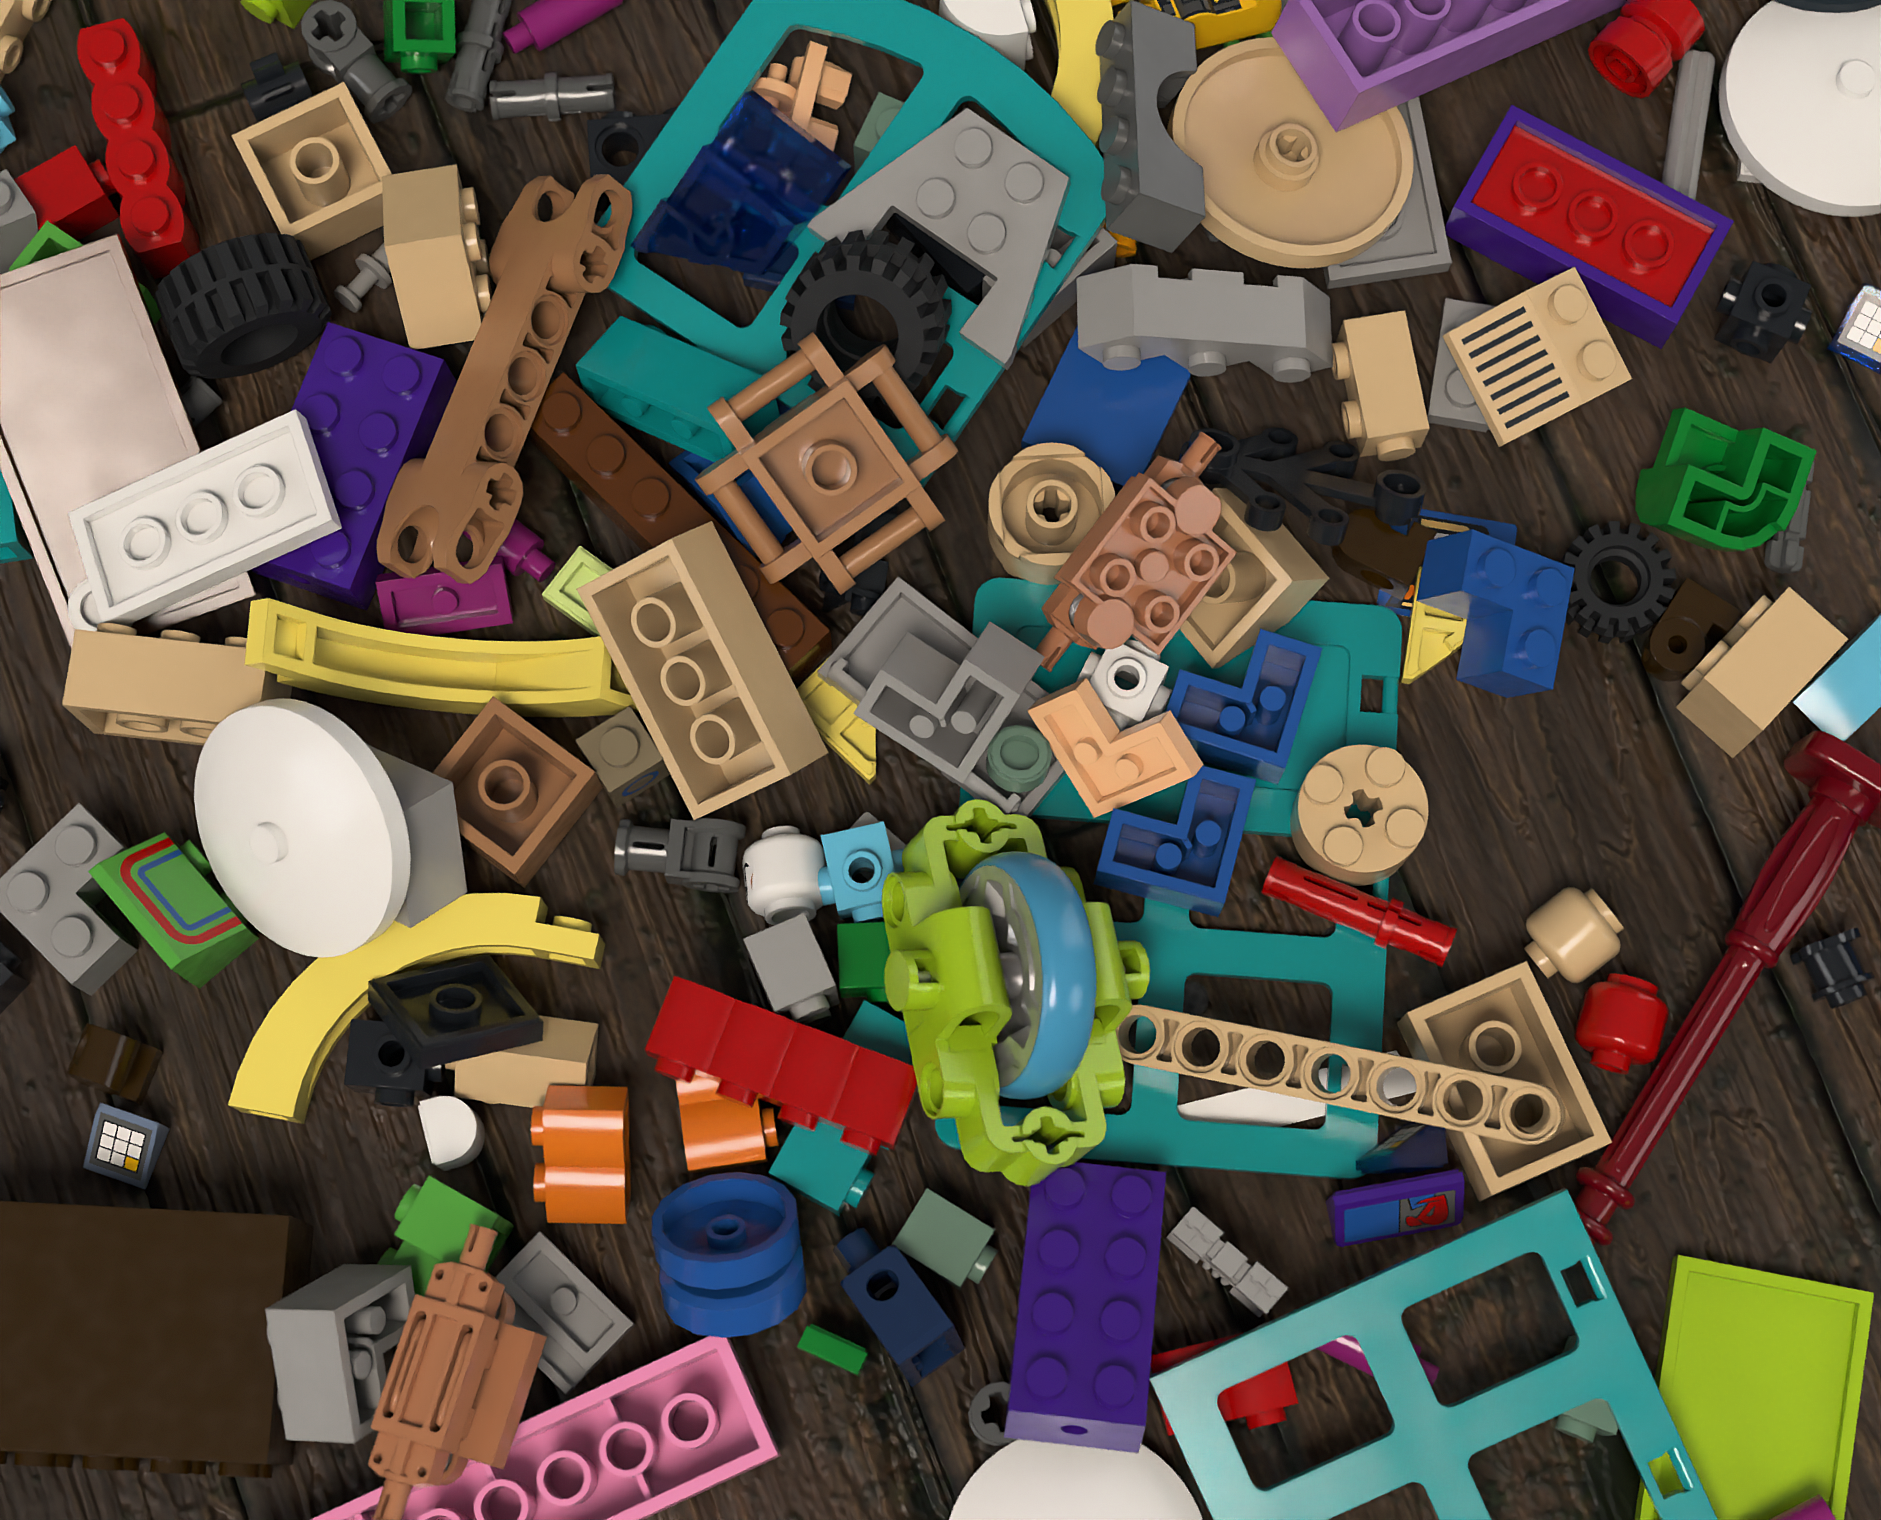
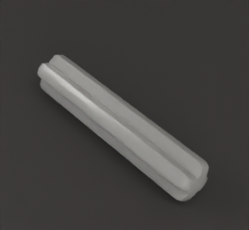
(1688, 122)

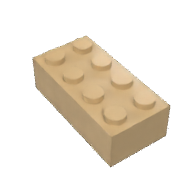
(702, 670)

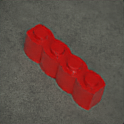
(137, 146)
(783, 1063)

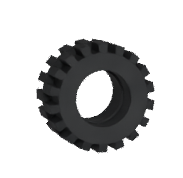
(884, 274)
(242, 305)

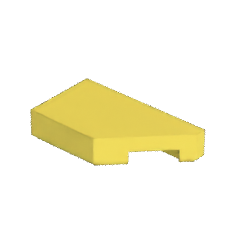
(1430, 637)
(839, 727)

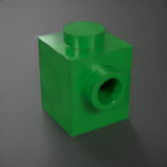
(419, 34)
(862, 961)

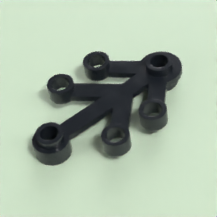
(1299, 479)

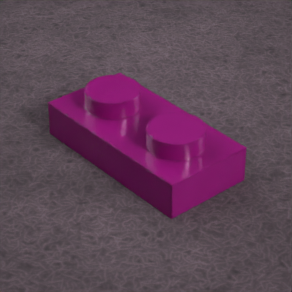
(441, 605)

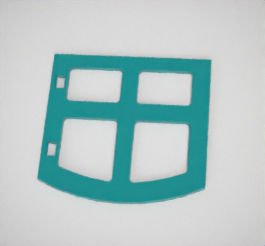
(955, 70)
(1427, 1438)

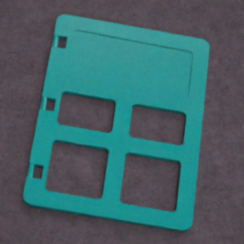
(1355, 646)

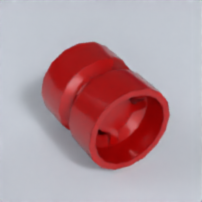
(1643, 43)

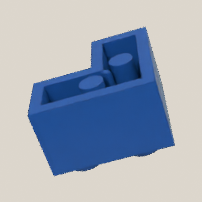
(1511, 608)
(1254, 724)
(1183, 861)

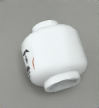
(783, 874)

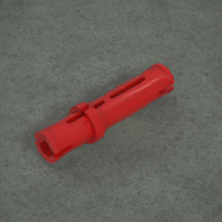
(1367, 914)

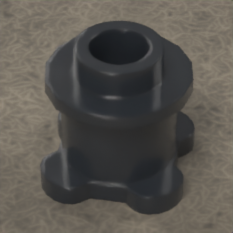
(1835, 969)

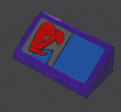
(1396, 1208)

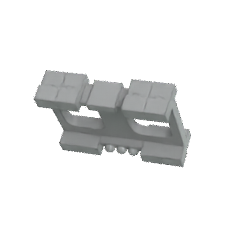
(1250, 1284)

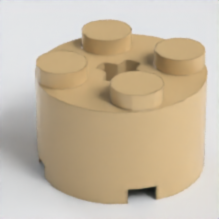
(1039, 479)
(1377, 783)

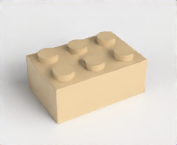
(161, 685)
(1507, 1032)

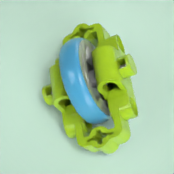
(1008, 989)

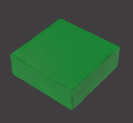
(833, 1349)

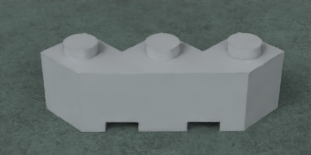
(1204, 321)

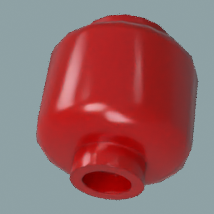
(1621, 1023)

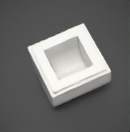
(451, 1131)

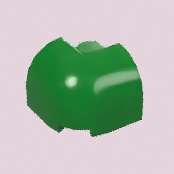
(1722, 483)

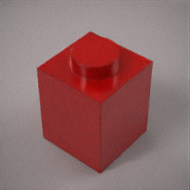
(70, 193)

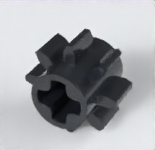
(275, 86)

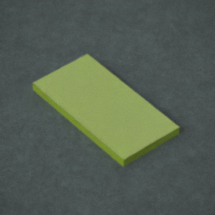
(1760, 1387)

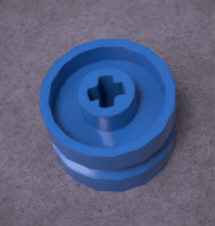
(729, 1254)

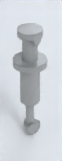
(373, 271)

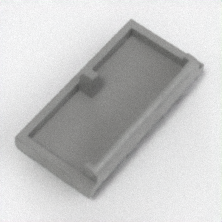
(876, 636)

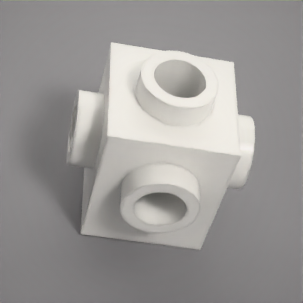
(1137, 666)

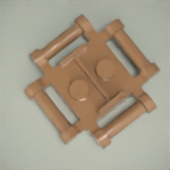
(827, 464)

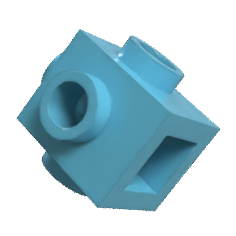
(846, 856)

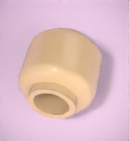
(1573, 934)

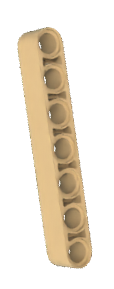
(1367, 1074)

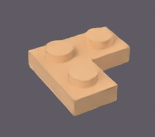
(1109, 764)

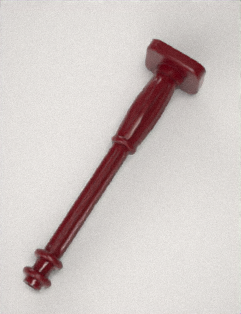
(1782, 898)

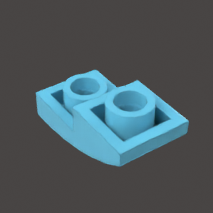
(1848, 687)

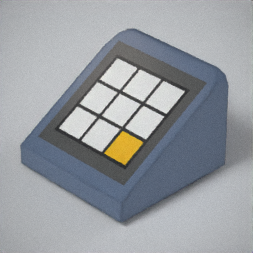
(124, 1145)

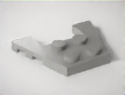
(979, 200)

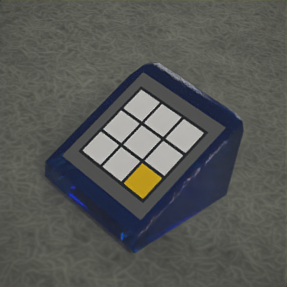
(1860, 329)
(1407, 1150)

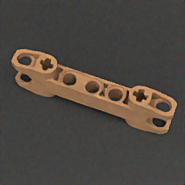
(471, 462)

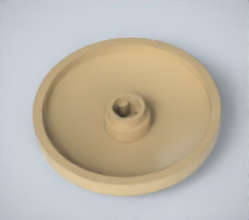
(1278, 170)

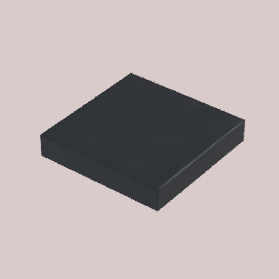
(454, 1011)

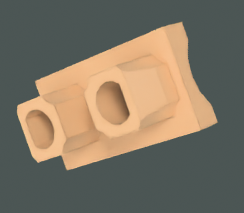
(808, 82)

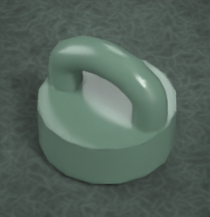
(1018, 758)

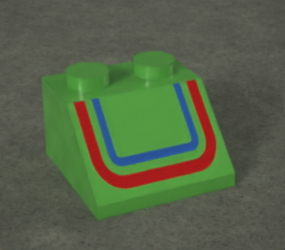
(176, 906)

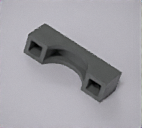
(1148, 181)

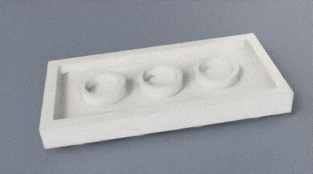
(204, 520)

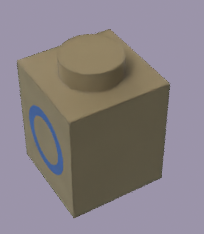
(623, 756)

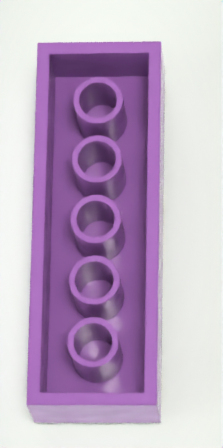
(1386, 52)

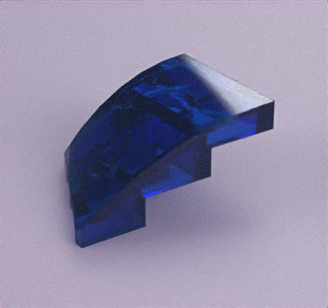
(745, 192)

